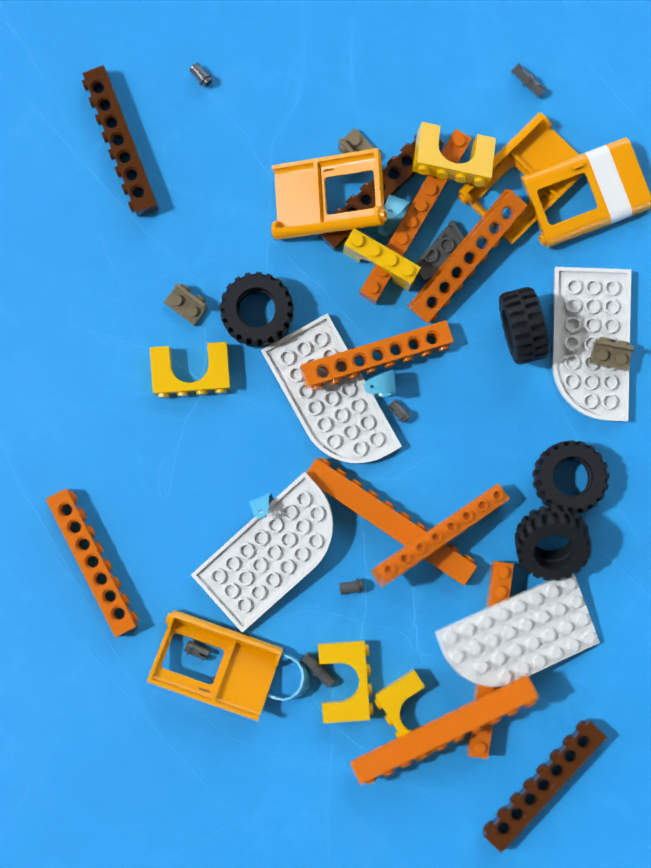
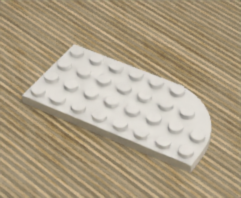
(587, 307)
(340, 416)
(269, 553)
(520, 634)

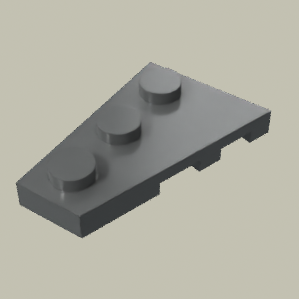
(439, 251)

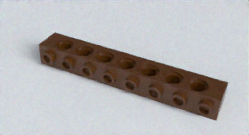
(99, 78)
(391, 186)
(542, 796)

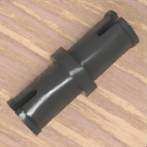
(528, 80)
(318, 670)

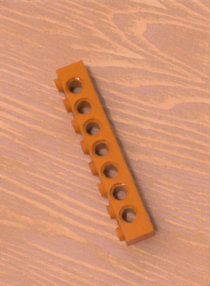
(516, 208)
(439, 331)
(57, 503)
(439, 535)

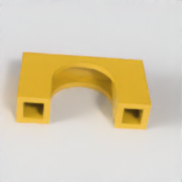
(431, 161)
(360, 247)
(216, 378)
(392, 698)
(357, 706)

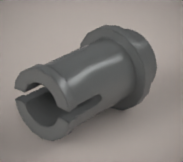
(203, 78)
(399, 411)
(351, 587)
(196, 650)

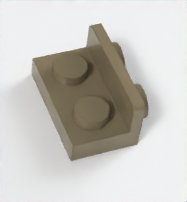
(353, 142)
(186, 304)
(611, 354)

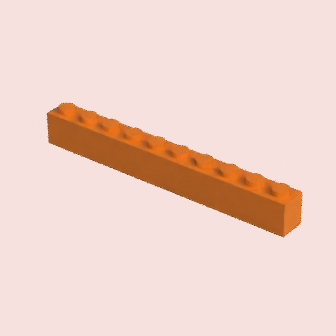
(415, 217)
(386, 519)
(498, 591)
(444, 729)

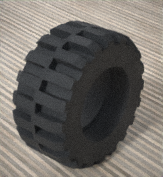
(256, 284)
(524, 325)
(588, 458)
(553, 563)

